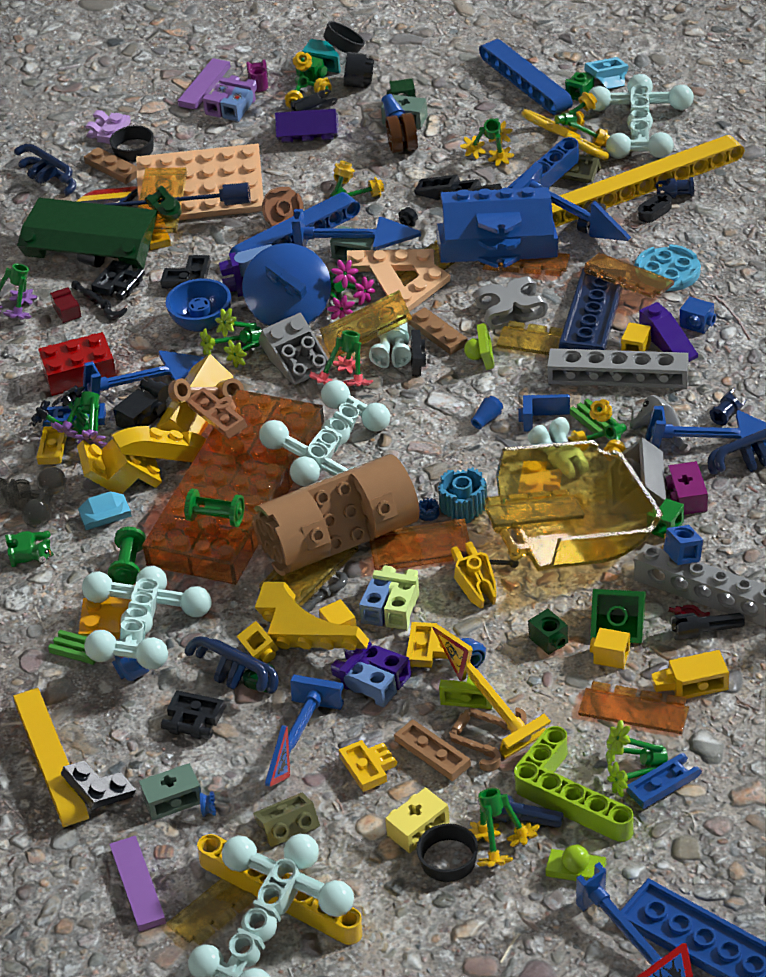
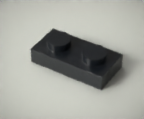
(418, 358)

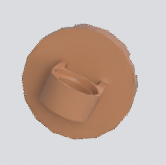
(280, 205)

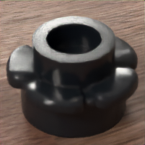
(408, 216)

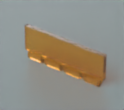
(552, 266)
(627, 275)
(641, 711)

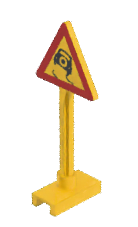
(459, 655)

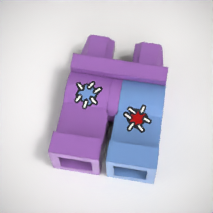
(230, 96)

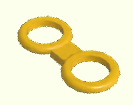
(558, 129)

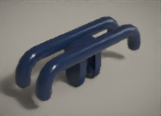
(46, 167)
(716, 458)
(235, 662)

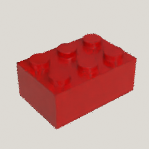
(65, 361)

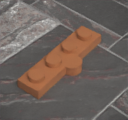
(217, 412)

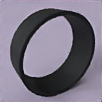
(343, 37)
(130, 133)
(447, 832)

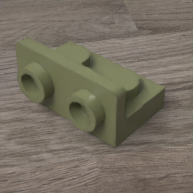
(584, 169)
(287, 818)

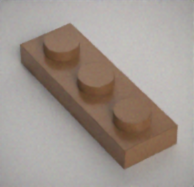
(111, 165)
(438, 331)
(432, 750)

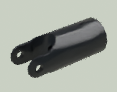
(314, 101)

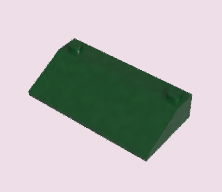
(88, 230)

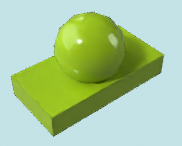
(481, 347)
(572, 863)

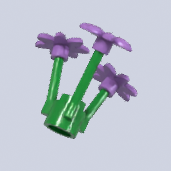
(18, 277)
(89, 405)

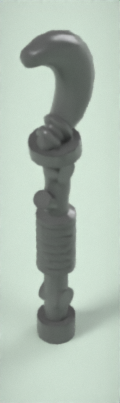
(325, 591)

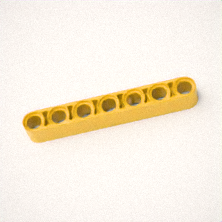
(49, 756)
(305, 908)

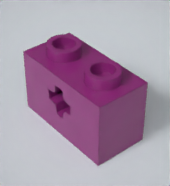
(687, 487)

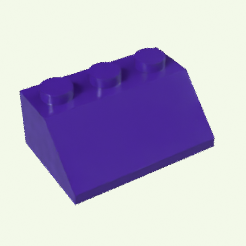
(306, 125)

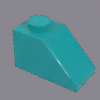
(325, 51)

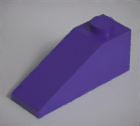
(666, 331)

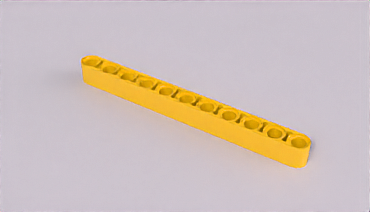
(644, 178)

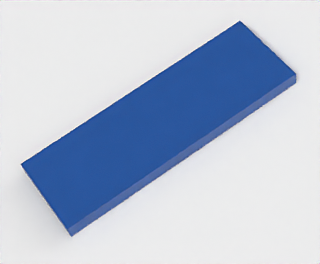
(711, 941)

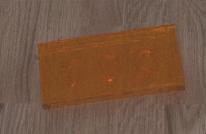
(419, 544)

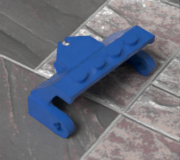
(496, 226)

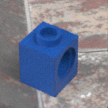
(697, 315)
(683, 544)

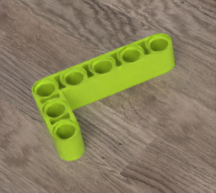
(539, 784)

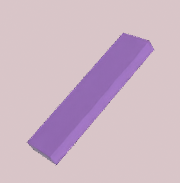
(204, 83)
(137, 883)

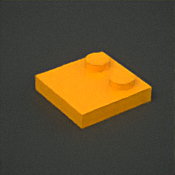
(102, 616)

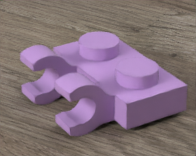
(106, 125)

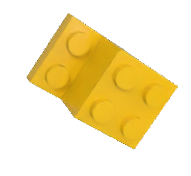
(116, 470)

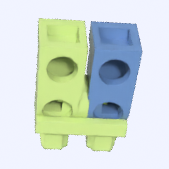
(390, 598)

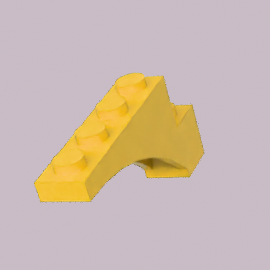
(297, 628)

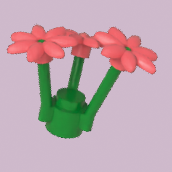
(349, 343)

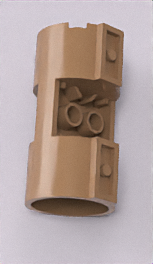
(336, 514)

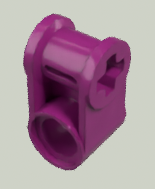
(258, 72)

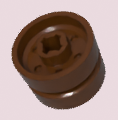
(401, 133)

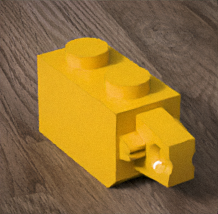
(693, 675)

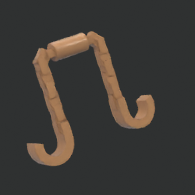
(485, 765)

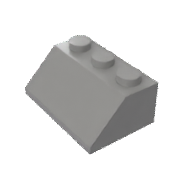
(649, 467)

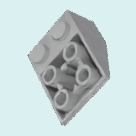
(293, 349)

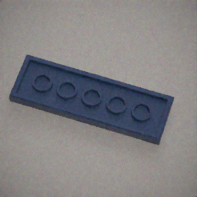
(591, 314)

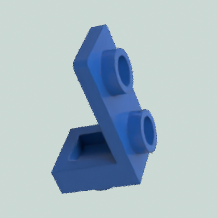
(541, 406)

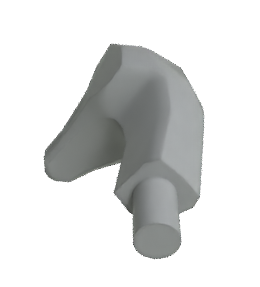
(670, 416)

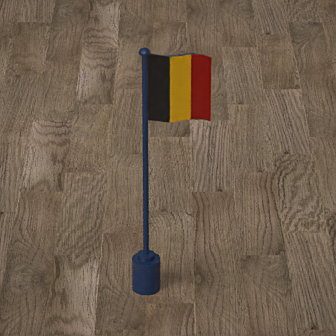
(230, 194)

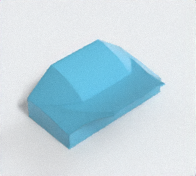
(609, 71)
(103, 510)

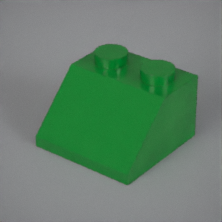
(618, 611)

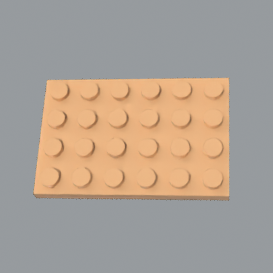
(206, 175)

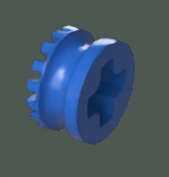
(433, 513)
(207, 804)

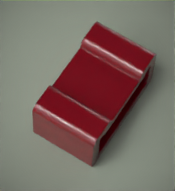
(65, 305)

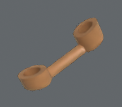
(180, 390)

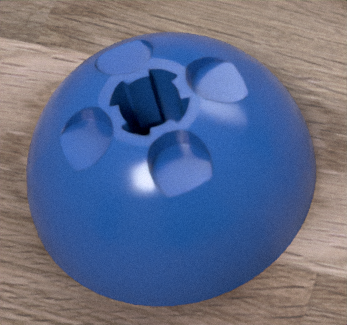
(198, 303)

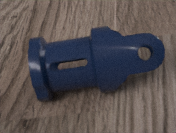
(676, 187)
(728, 406)

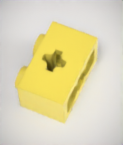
(416, 817)

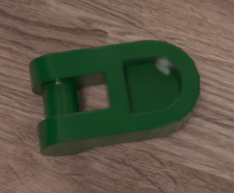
(169, 208)

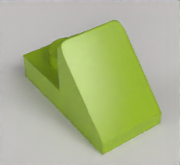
(462, 694)

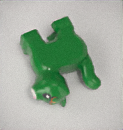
(23, 547)

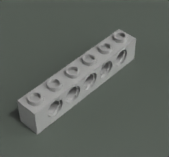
(618, 368)
(702, 584)

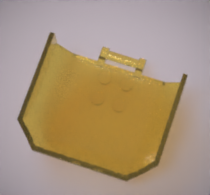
(613, 498)

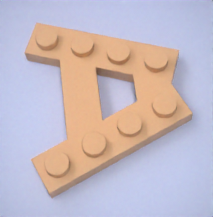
(385, 263)

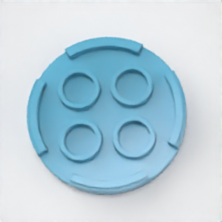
(673, 263)

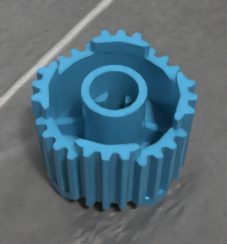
(462, 494)

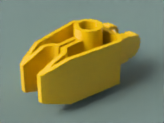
(474, 575)

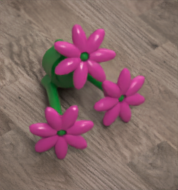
(339, 281)

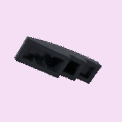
(434, 186)

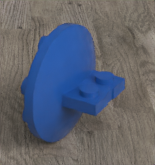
(286, 282)

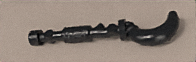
(104, 304)

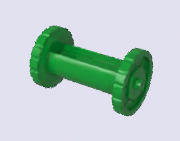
(231, 510)
(130, 542)

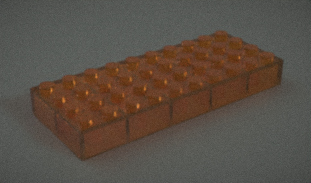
(226, 469)

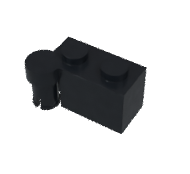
(142, 405)

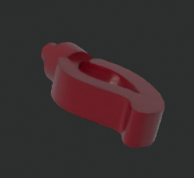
(688, 609)

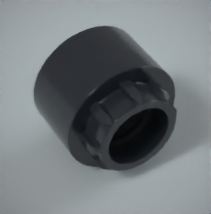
(358, 70)

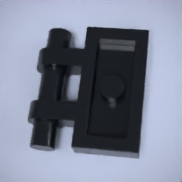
(113, 280)
(195, 708)

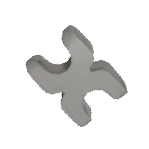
(510, 302)

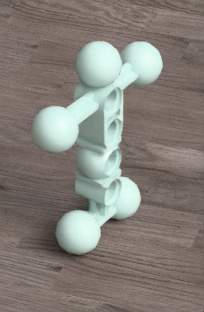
(640, 120)
(333, 433)
(138, 618)
(240, 855)

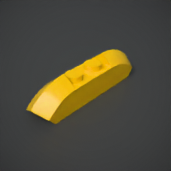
(158, 443)

